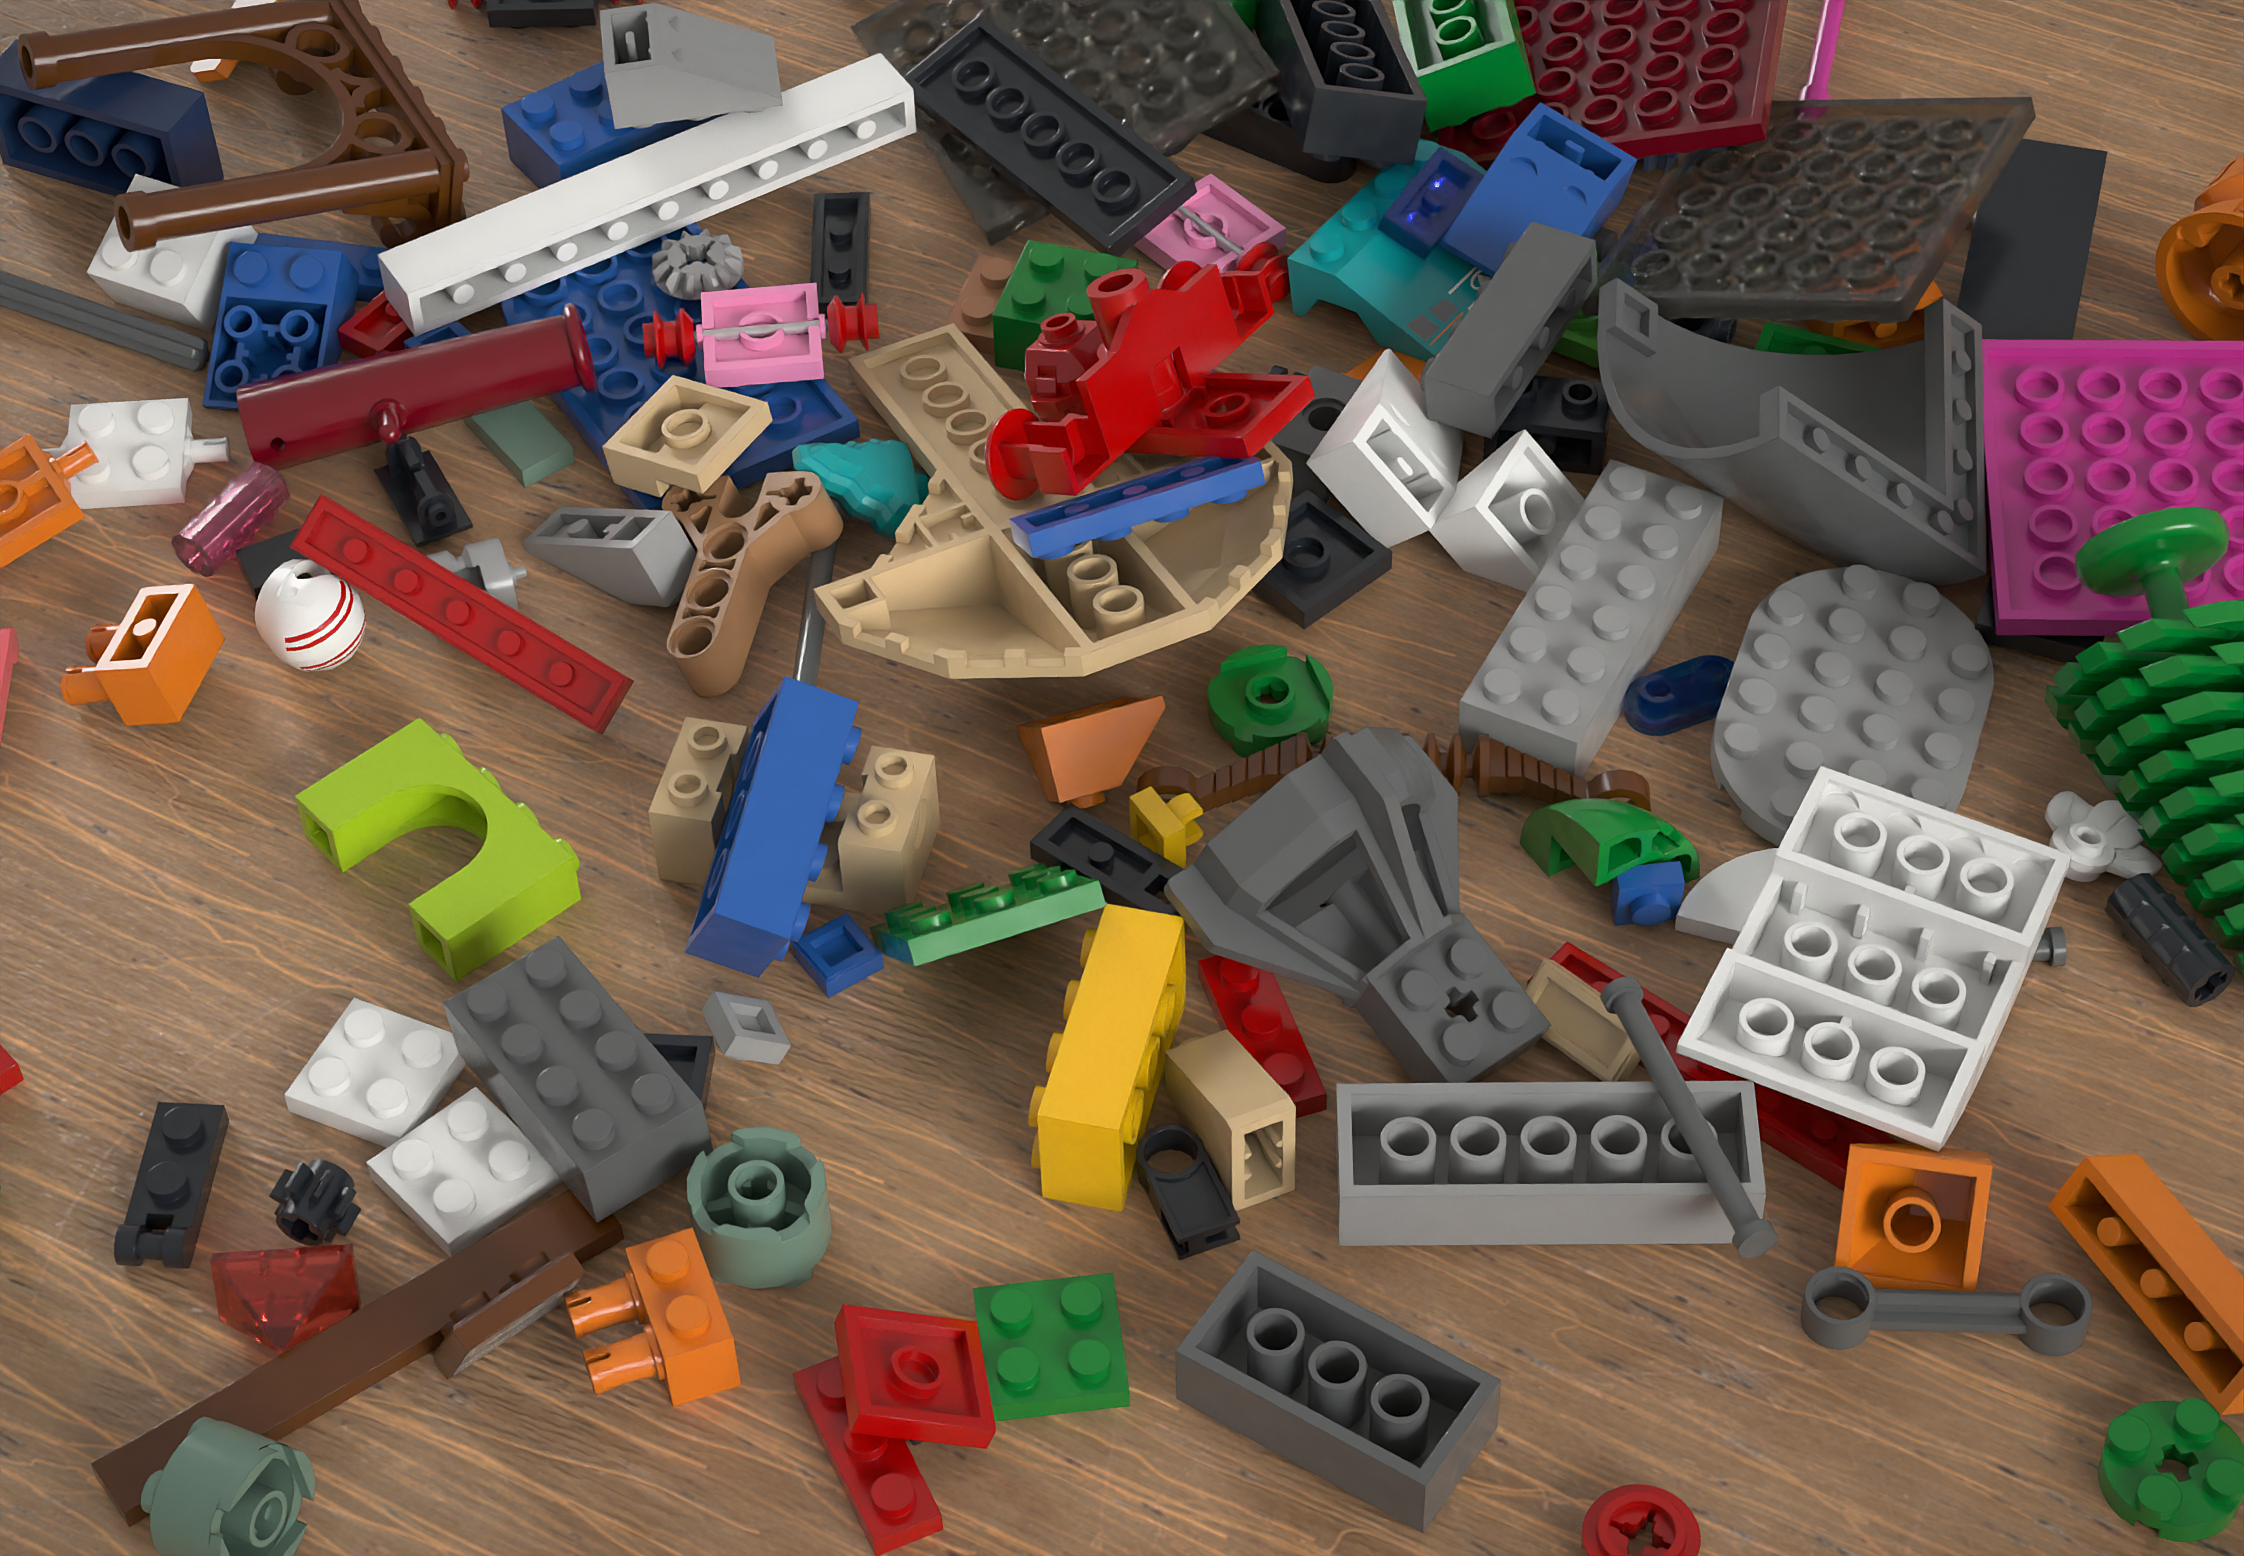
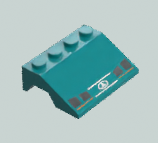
(1395, 293)

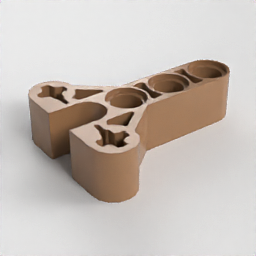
(737, 564)

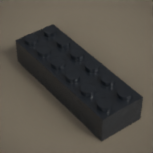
(1344, 79)

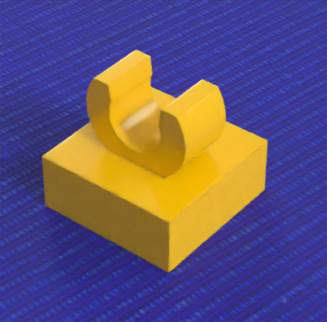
(1165, 826)

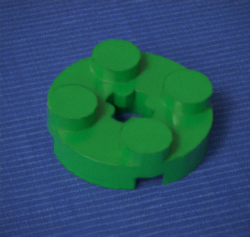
(1267, 669)
(2178, 1432)

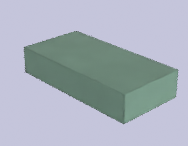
(523, 441)

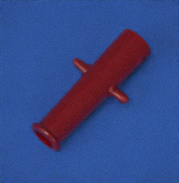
(412, 389)

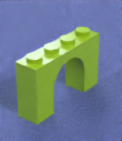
(426, 782)

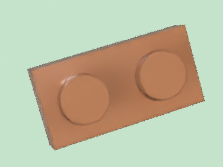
(979, 299)

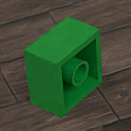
(1044, 284)

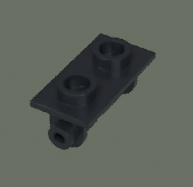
(421, 493)

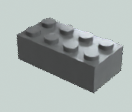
(578, 1078)
(1337, 1390)

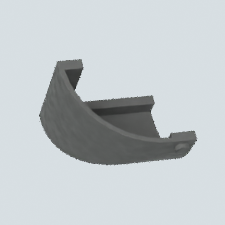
(1837, 452)

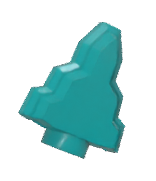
(867, 478)

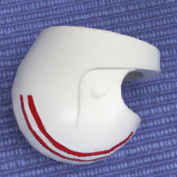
(309, 620)

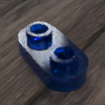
(1688, 694)

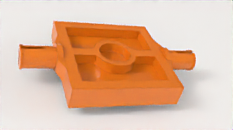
(37, 494)

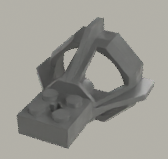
(1378, 843)

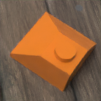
(1090, 747)
(1914, 1216)

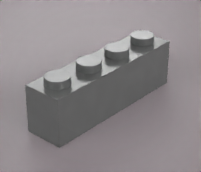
(1509, 329)

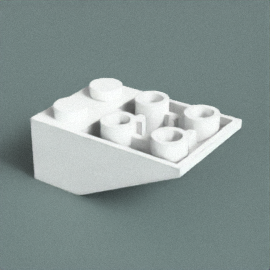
(1388, 457)

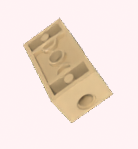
(873, 844)

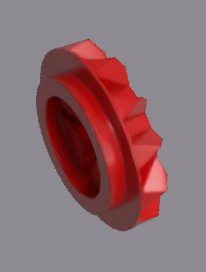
(1628, 1511)

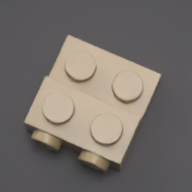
(684, 437)

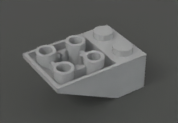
(683, 66)

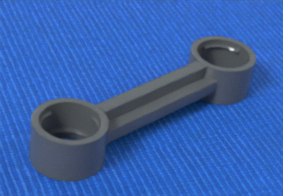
(1946, 1311)

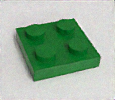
(1052, 1346)

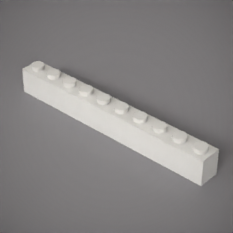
(645, 195)

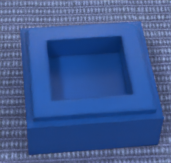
(837, 955)

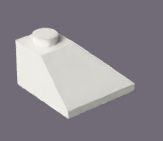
(1508, 514)

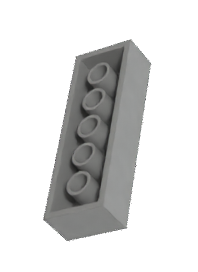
(1593, 618)
(1535, 1163)

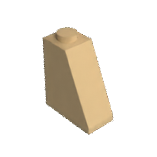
(1237, 1114)

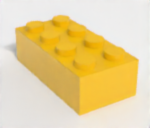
(1109, 1057)

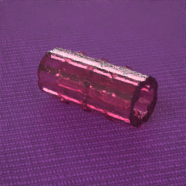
(231, 519)

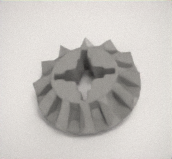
(686, 281)

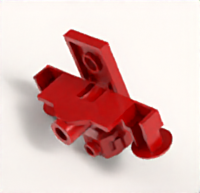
(1120, 391)

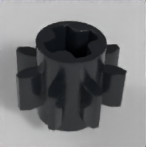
(315, 1202)

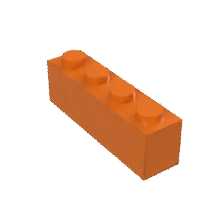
(2161, 1269)

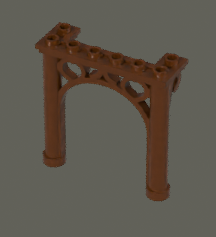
(306, 49)

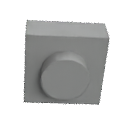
(746, 1028)

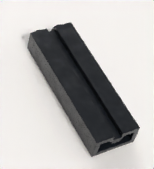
(2033, 243)

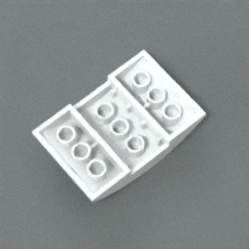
(1879, 959)

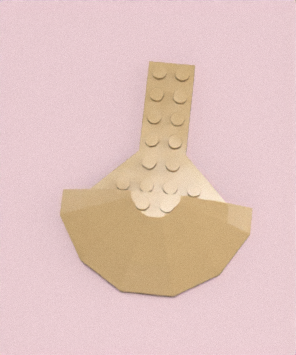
(974, 602)

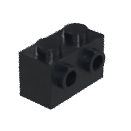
(1564, 419)

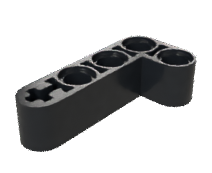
(1268, 134)

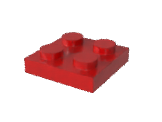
(914, 1377)

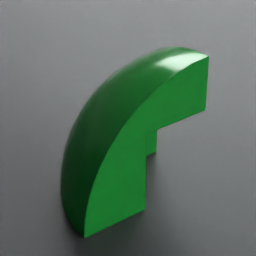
(1604, 839)

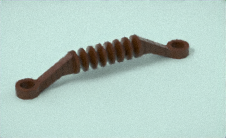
(1489, 765)

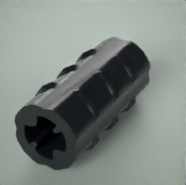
(2169, 940)

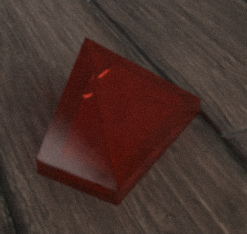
(285, 1292)

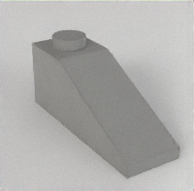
(621, 551)

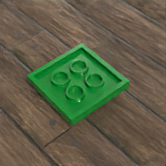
(985, 914)

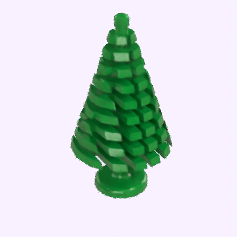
(2168, 706)

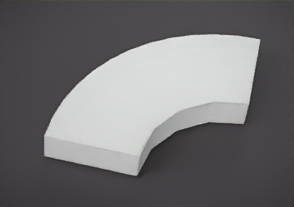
(1725, 897)

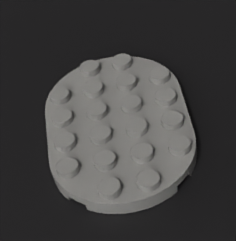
(1852, 679)

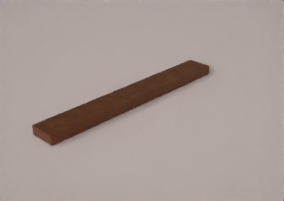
(360, 1346)

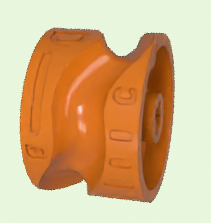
(2203, 260)

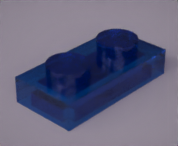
(1430, 203)

